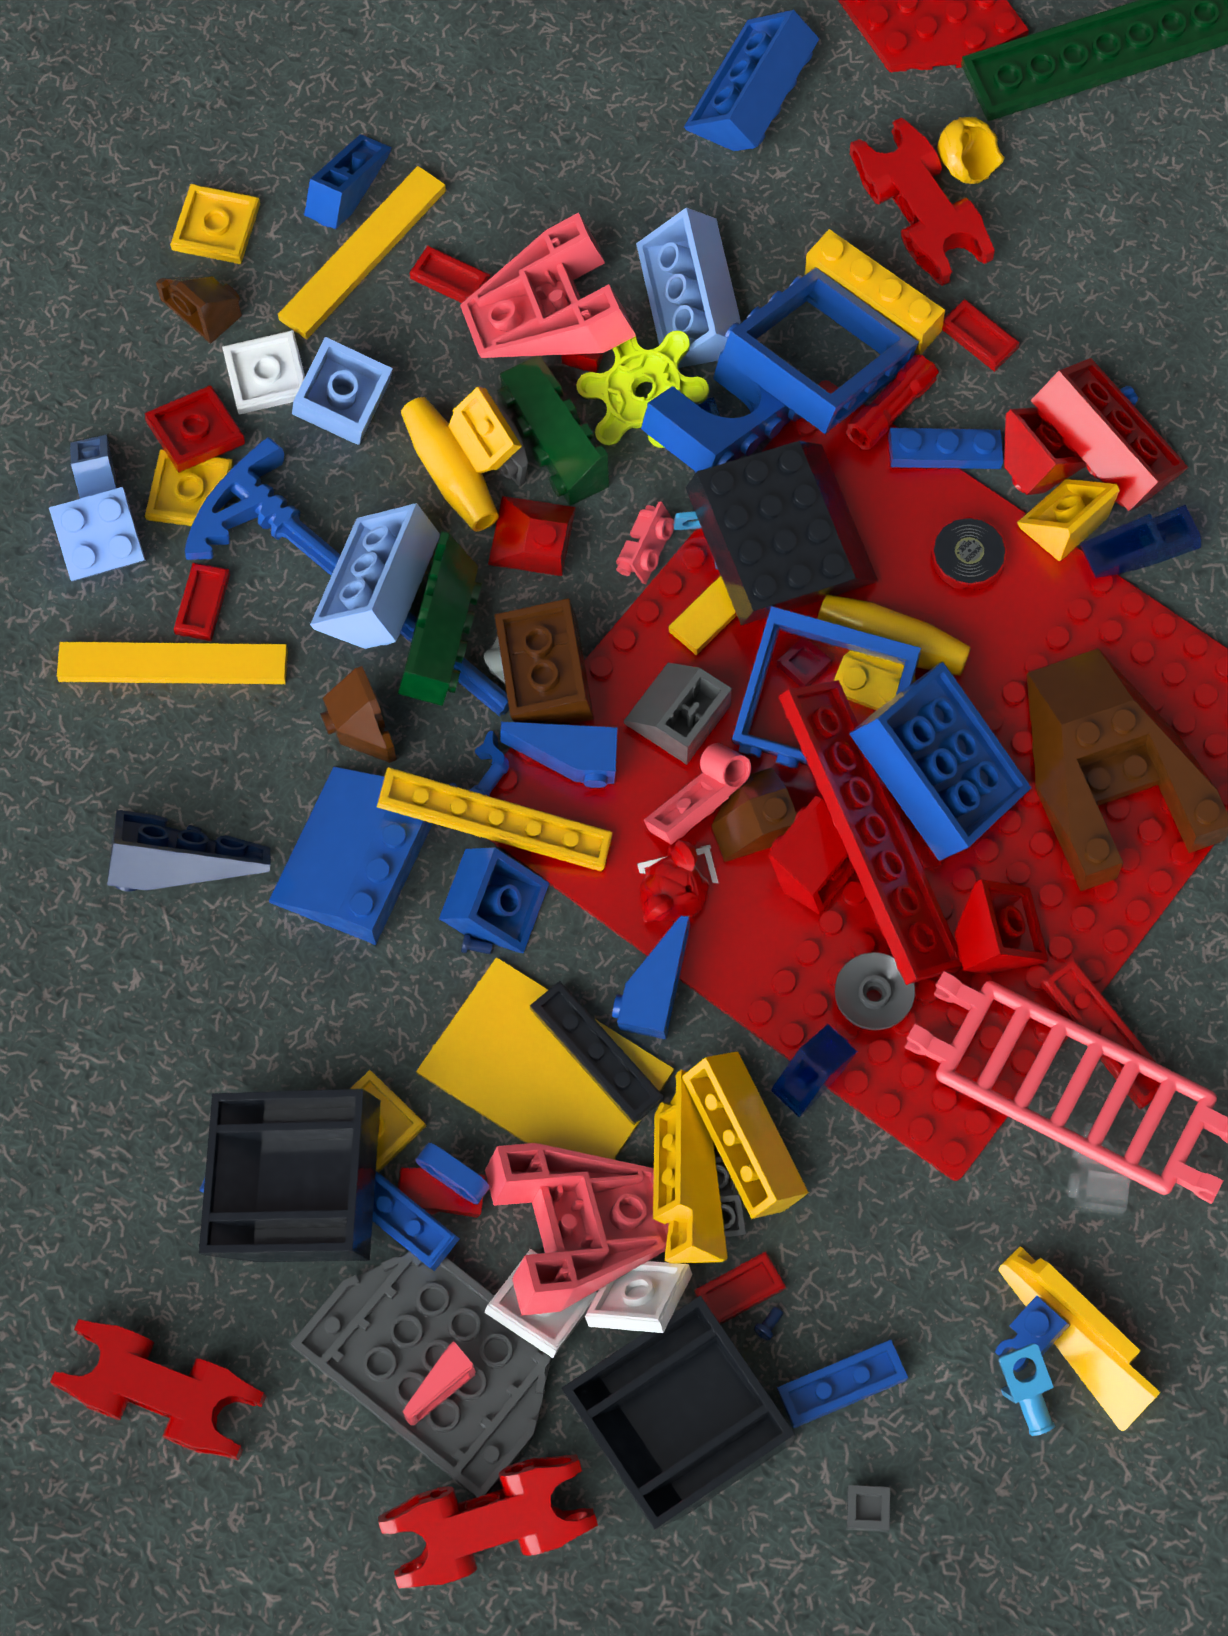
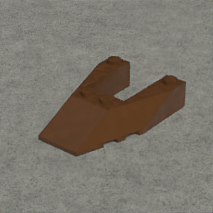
(1104, 743)

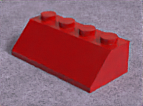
(1108, 433)

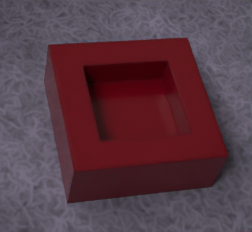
(804, 662)

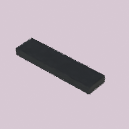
(596, 1053)

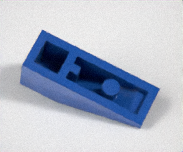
(344, 181)
(573, 751)
(652, 989)

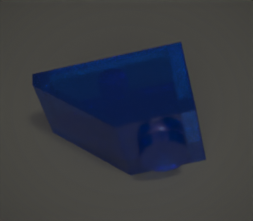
(813, 1070)

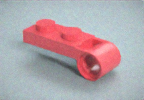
(721, 776)

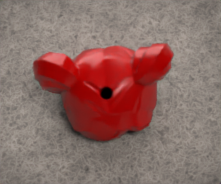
(665, 885)

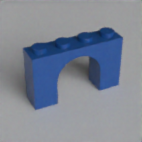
(708, 439)

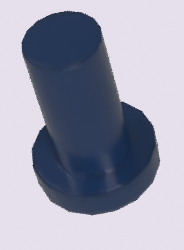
(475, 945)
(764, 1330)

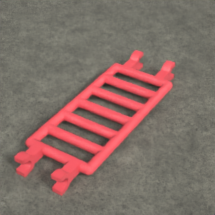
(1176, 1171)

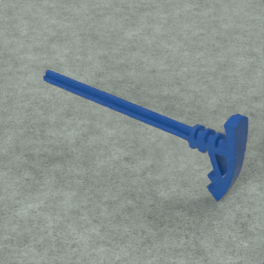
(272, 512)

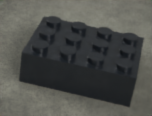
(779, 530)
(290, 1176)
(679, 1414)

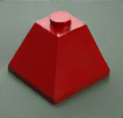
(1036, 453)
(532, 536)
(999, 929)

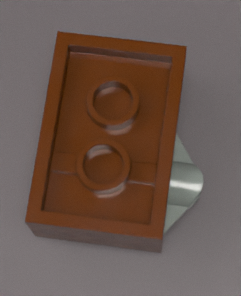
(542, 664)

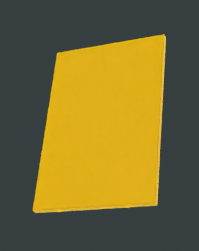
(521, 1076)

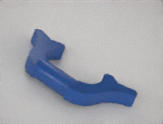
(499, 767)

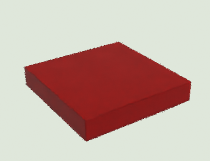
(194, 428)

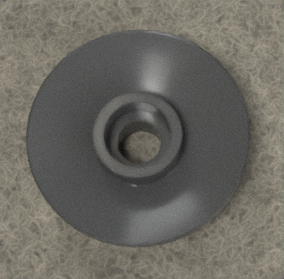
(876, 973)

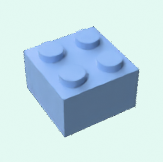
(341, 391)
(97, 534)

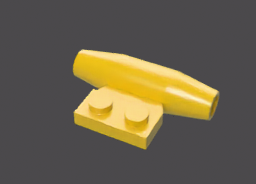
(462, 450)
(876, 680)

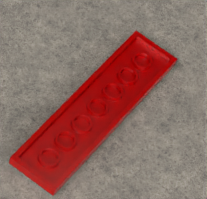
(871, 832)

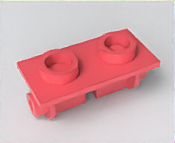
(653, 529)

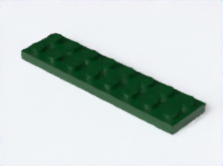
(1093, 52)

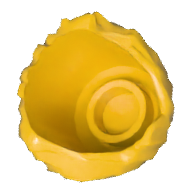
(969, 150)

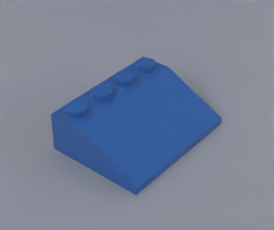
(941, 762)
(350, 858)

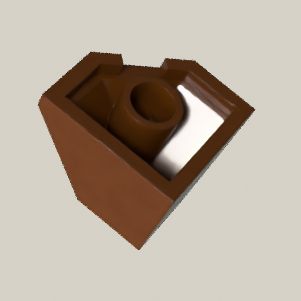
(201, 303)
(357, 718)
(753, 816)

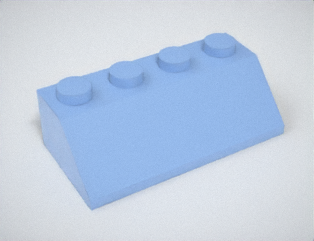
(689, 284)
(377, 577)

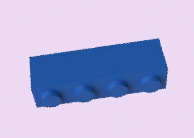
(753, 81)

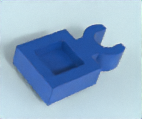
(1035, 1325)

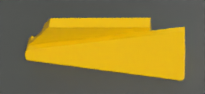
(686, 1182)
(1090, 1343)

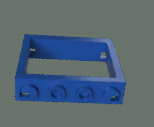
(792, 386)
(821, 631)

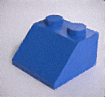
(494, 899)

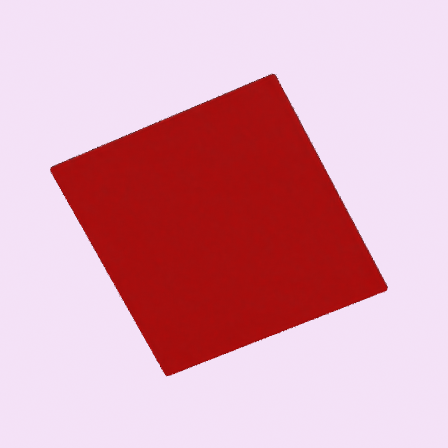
(779, 961)

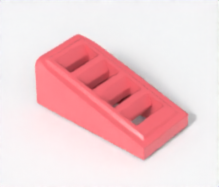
(443, 1380)

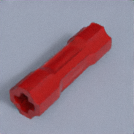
(876, 418)

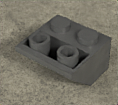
(680, 709)

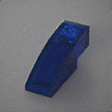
(1142, 543)

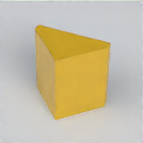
(1069, 515)

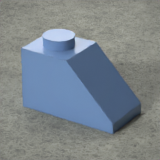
(93, 466)

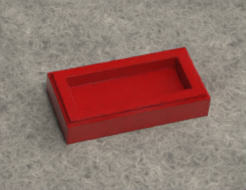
(447, 275)
(979, 335)
(201, 602)
(741, 1288)

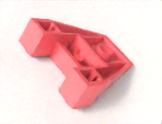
(536, 306)
(589, 1217)

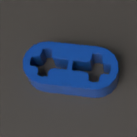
(452, 1173)

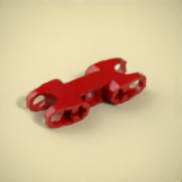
(933, 220)
(188, 1401)
(463, 1528)

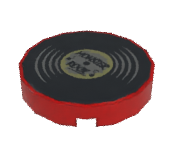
(968, 553)

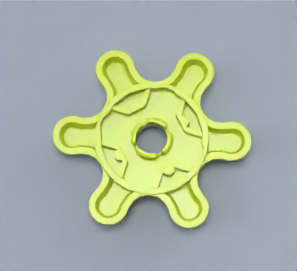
(631, 368)

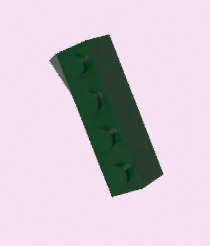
(555, 430)
(440, 624)

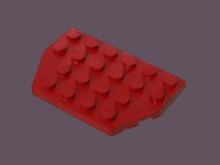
(933, 31)

